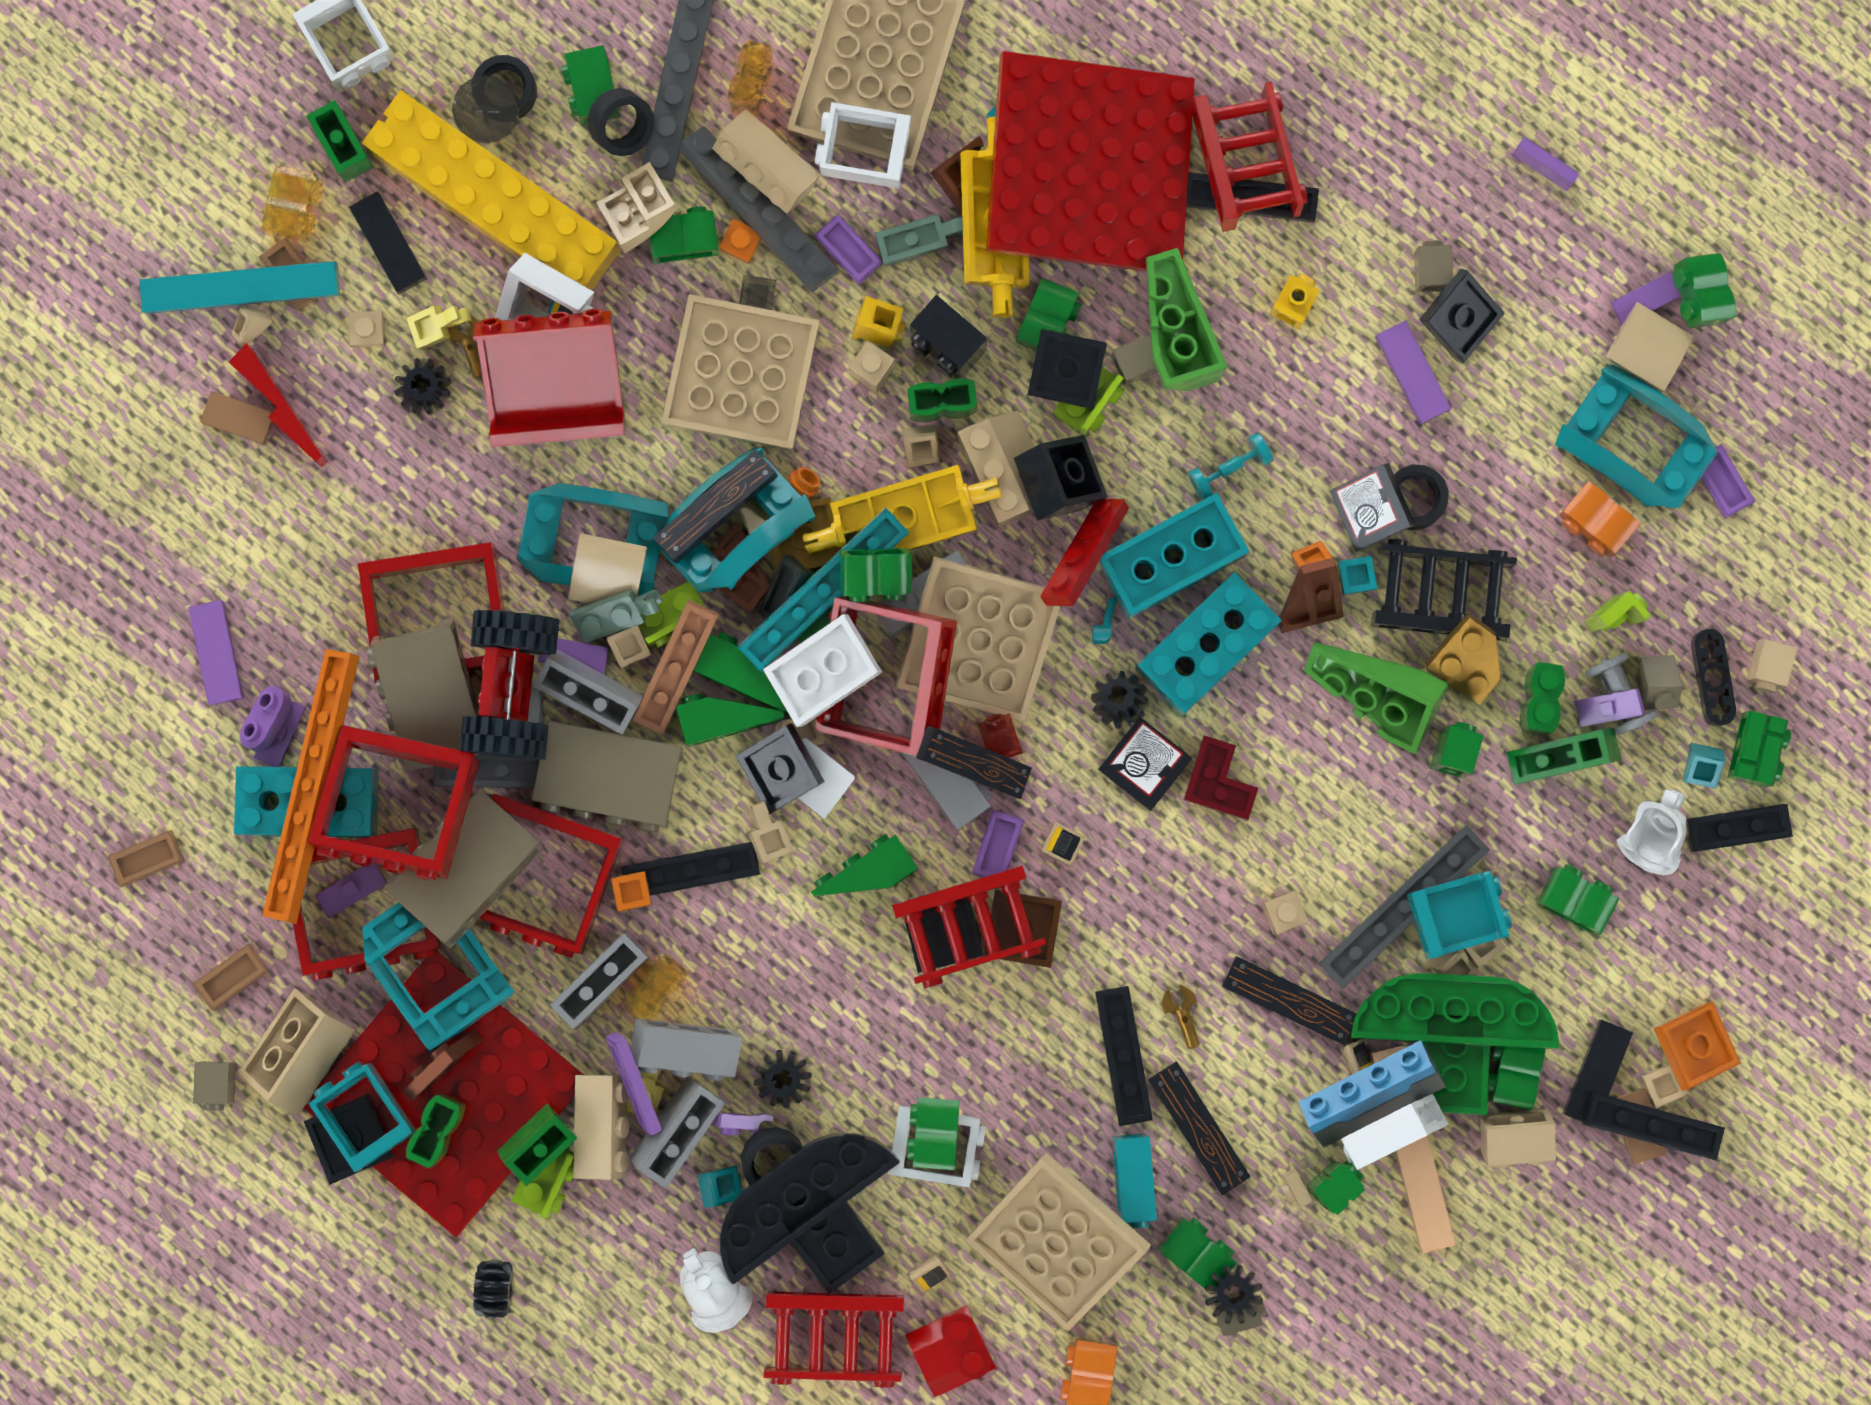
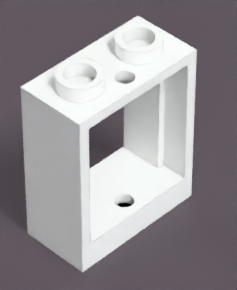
(323, 11)
(871, 117)
(547, 281)
(1394, 1132)
(971, 1166)

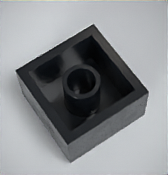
(947, 338)
(1060, 477)

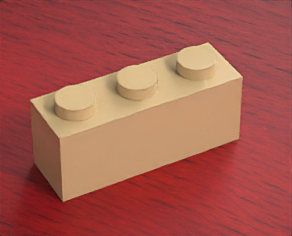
(766, 161)
(600, 1127)

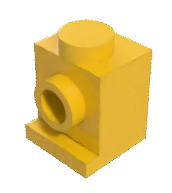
(1290, 310)
(878, 322)

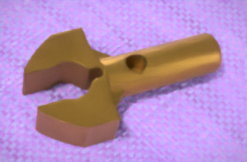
(469, 345)
(1183, 1015)

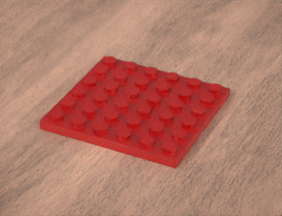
(1088, 162)
(498, 1082)

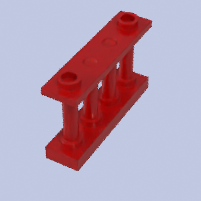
(1222, 177)
(945, 902)
(818, 1306)

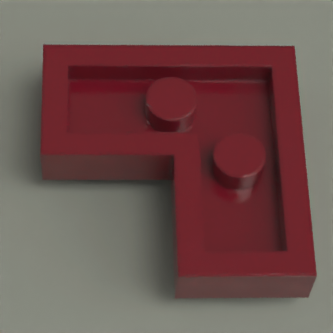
(1209, 782)

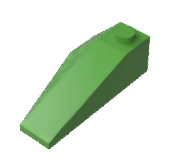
(1180, 331)
(1388, 693)

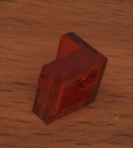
(1000, 735)

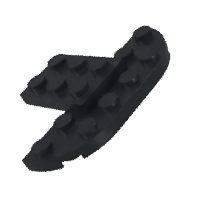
(808, 1206)

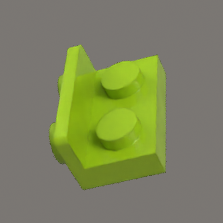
(1087, 419)
(1618, 609)
(660, 626)
(544, 1191)

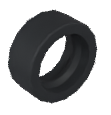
(508, 62)
(604, 107)
(1439, 487)
(761, 1139)

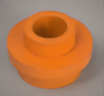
(804, 482)

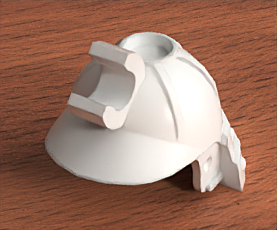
(1656, 835)
(711, 1294)

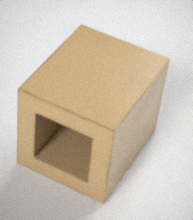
(871, 366)
(1771, 665)
(1284, 912)

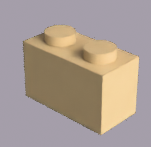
(1518, 1138)

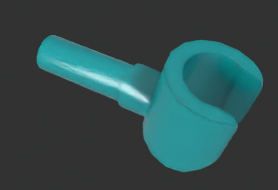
(1102, 633)

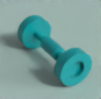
(1259, 449)

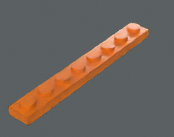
(318, 747)

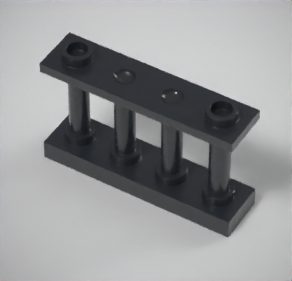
(1423, 617)

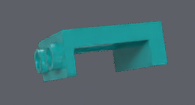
(1459, 914)

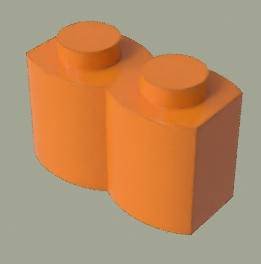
(1598, 520)
(1090, 1373)

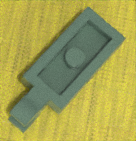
(916, 238)
(614, 613)

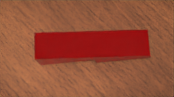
(284, 416)

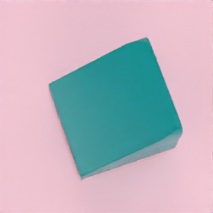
(1704, 765)
(719, 1186)

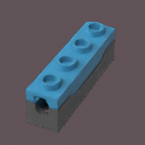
(1371, 1094)

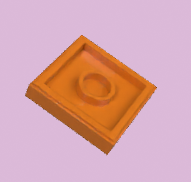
(1697, 1046)

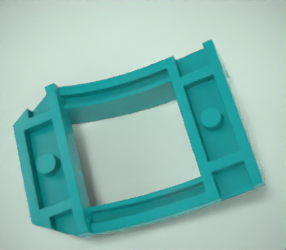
(1597, 414)
(786, 513)
(543, 519)
(457, 1010)

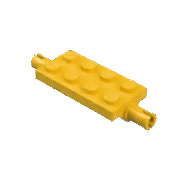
(982, 267)
(928, 506)

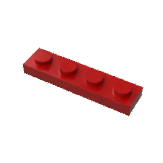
(1084, 552)

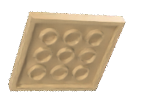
(740, 372)
(997, 638)
(1057, 1242)

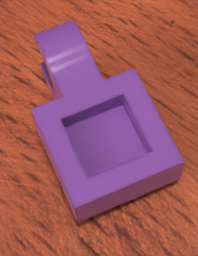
(733, 1122)

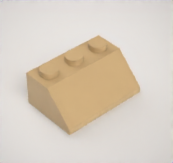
(991, 453)
(296, 1052)

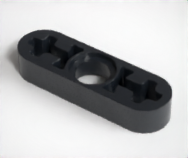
(1723, 667)

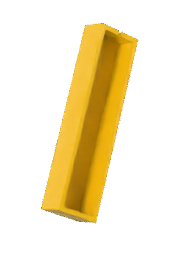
(488, 192)

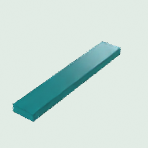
(240, 287)
(815, 594)

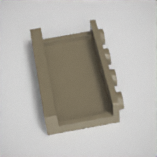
(424, 686)
(607, 776)
(486, 861)

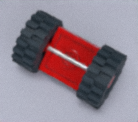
(507, 684)

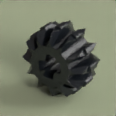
(413, 396)
(1107, 705)
(787, 1089)
(493, 1289)
(1243, 1289)

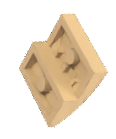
(637, 208)
(1649, 347)
(605, 568)

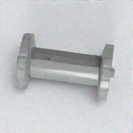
(1614, 681)

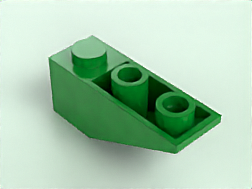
(876, 870)

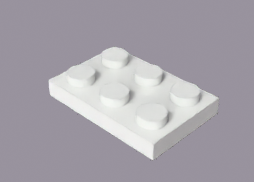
(822, 670)

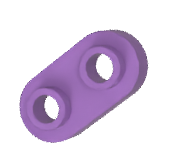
(265, 719)

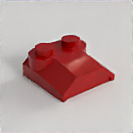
(950, 1351)

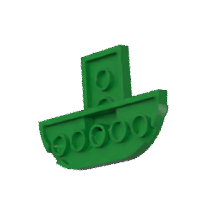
(1457, 1024)

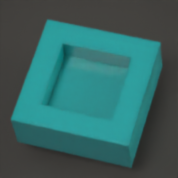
(1357, 575)

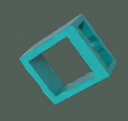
(384, 1144)
(1134, 1179)

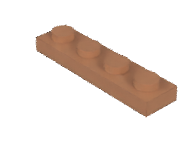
(675, 667)

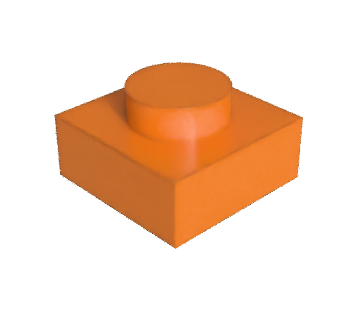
(740, 241)
(1310, 554)
(631, 891)

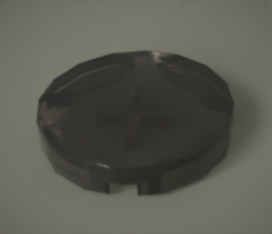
(485, 109)

